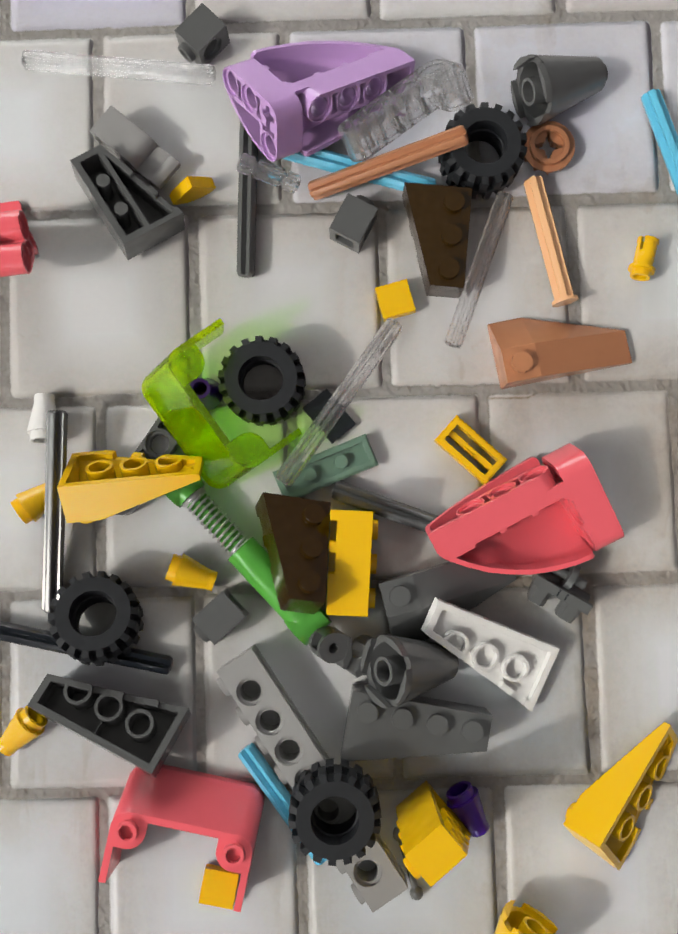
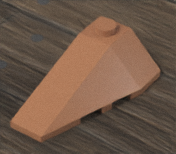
(547, 350)

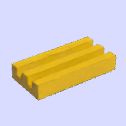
(481, 442)

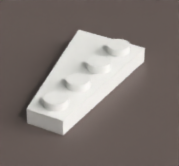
(498, 652)

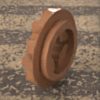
(558, 138)

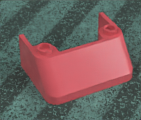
(192, 804)

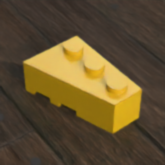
(351, 563)

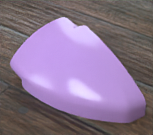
(302, 91)

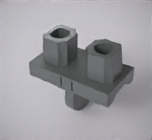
(564, 587)

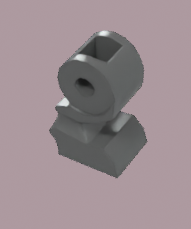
(336, 648)

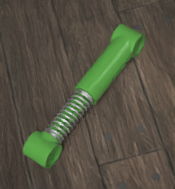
(246, 556)

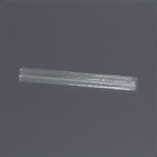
(479, 269)

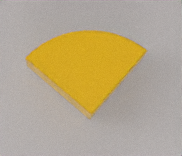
(191, 189)

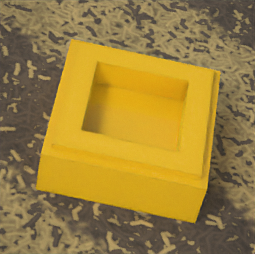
(395, 300)
(218, 887)

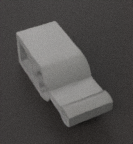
(134, 148)

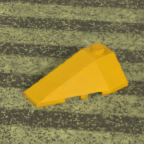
(611, 806)

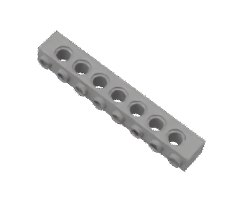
(372, 886)

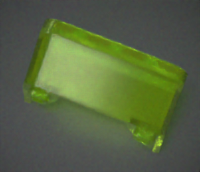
(191, 423)

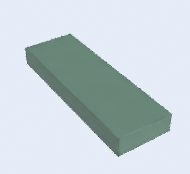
(332, 466)

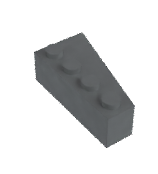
(120, 723)

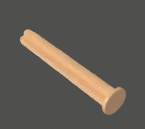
(549, 242)

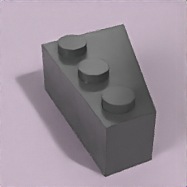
(126, 205)

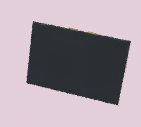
(343, 425)

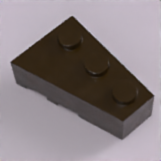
(440, 234)
(297, 549)

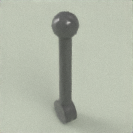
(416, 891)

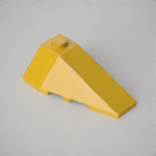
(104, 485)

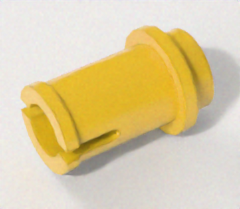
(645, 252)

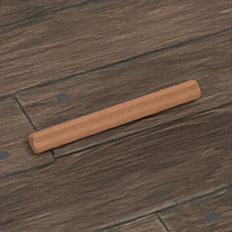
(389, 162)

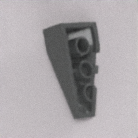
(412, 594)

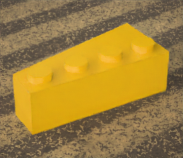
(430, 835)

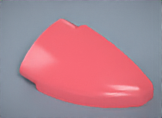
(530, 518)

